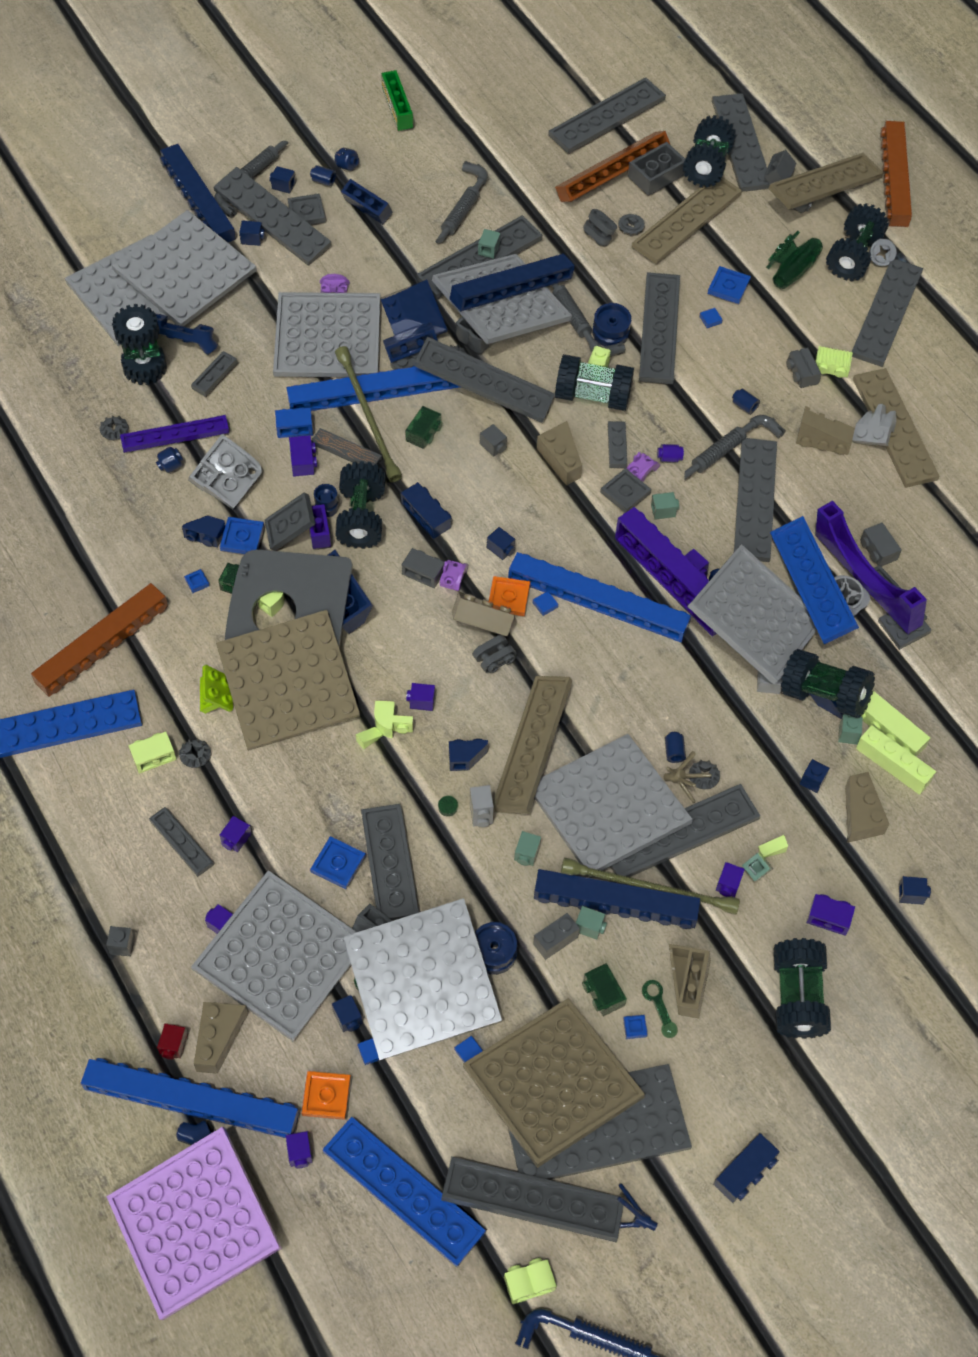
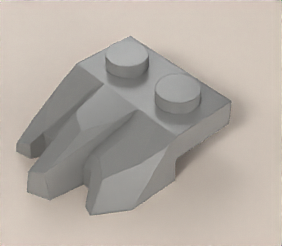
(875, 427)

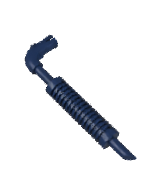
(582, 1331)

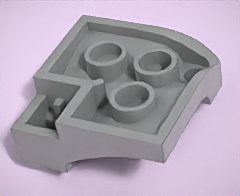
(226, 472)

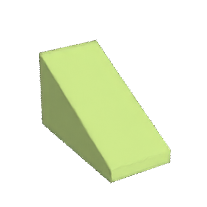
(368, 737)
(774, 847)

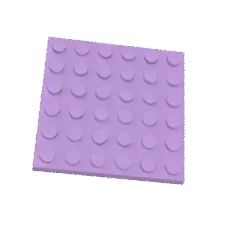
(193, 1223)

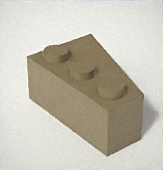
(824, 434)
(561, 452)
(482, 614)
(864, 809)
(690, 976)
(216, 1034)

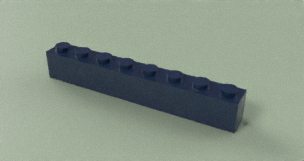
(196, 192)
(511, 282)
(617, 899)

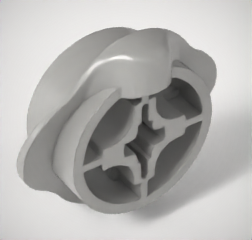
(857, 594)

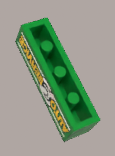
(397, 100)

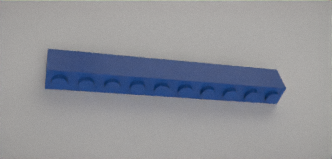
(374, 387)
(600, 597)
(190, 1098)

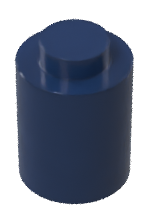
(323, 175)
(745, 401)
(675, 747)

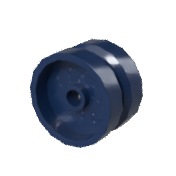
(611, 324)
(500, 936)

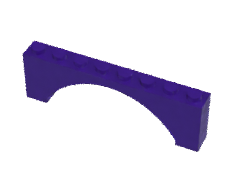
(903, 605)

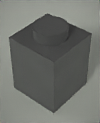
(493, 440)
(120, 941)

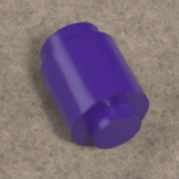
(670, 453)

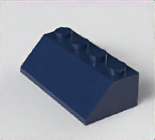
(357, 605)

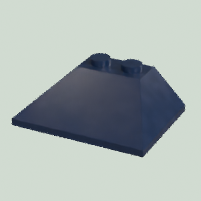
(413, 308)

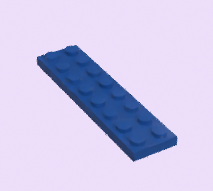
(814, 580)
(69, 723)
(404, 1191)

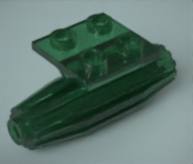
(793, 259)

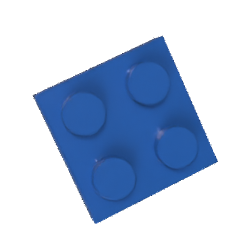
(729, 285)
(241, 535)
(338, 862)

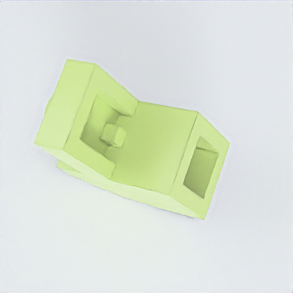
(271, 602)
(387, 721)

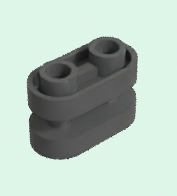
(600, 227)
(494, 654)

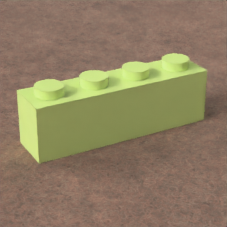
(895, 725)
(895, 759)

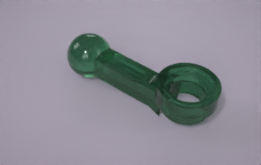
(668, 1029)

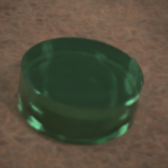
(447, 806)

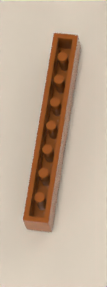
(608, 168)
(896, 174)
(99, 640)

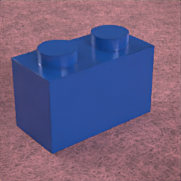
(293, 422)

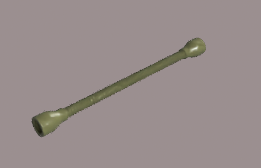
(392, 470)
(572, 867)

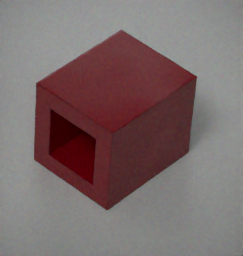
(172, 1041)

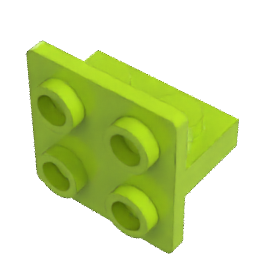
(214, 690)

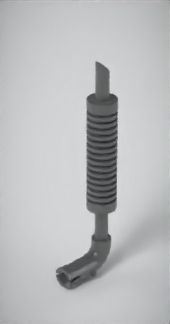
(252, 169)
(465, 202)
(579, 321)
(730, 441)

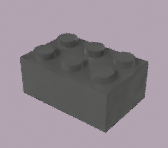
(656, 168)

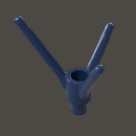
(640, 1219)

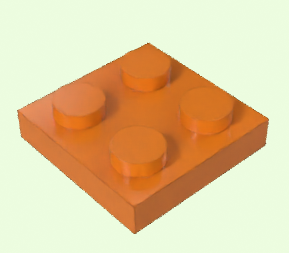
(510, 593)
(326, 1095)

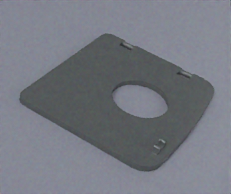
(309, 579)

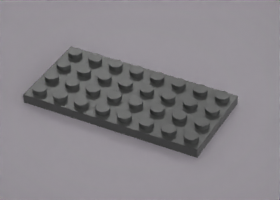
(639, 1133)

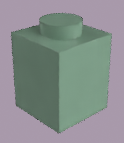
(489, 243)
(664, 505)
(850, 729)
(527, 849)
(757, 866)
(591, 922)

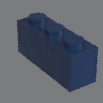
(366, 201)
(408, 342)
(426, 510)
(747, 1169)

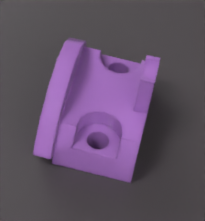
(334, 283)
(642, 466)
(453, 574)

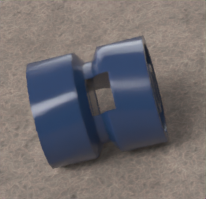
(327, 495)

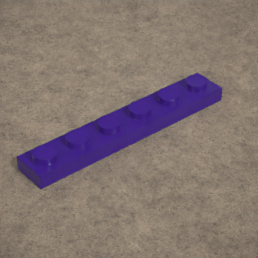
(174, 433)

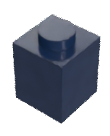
(282, 179)
(251, 233)
(501, 543)
(814, 776)
(913, 890)
(347, 1014)

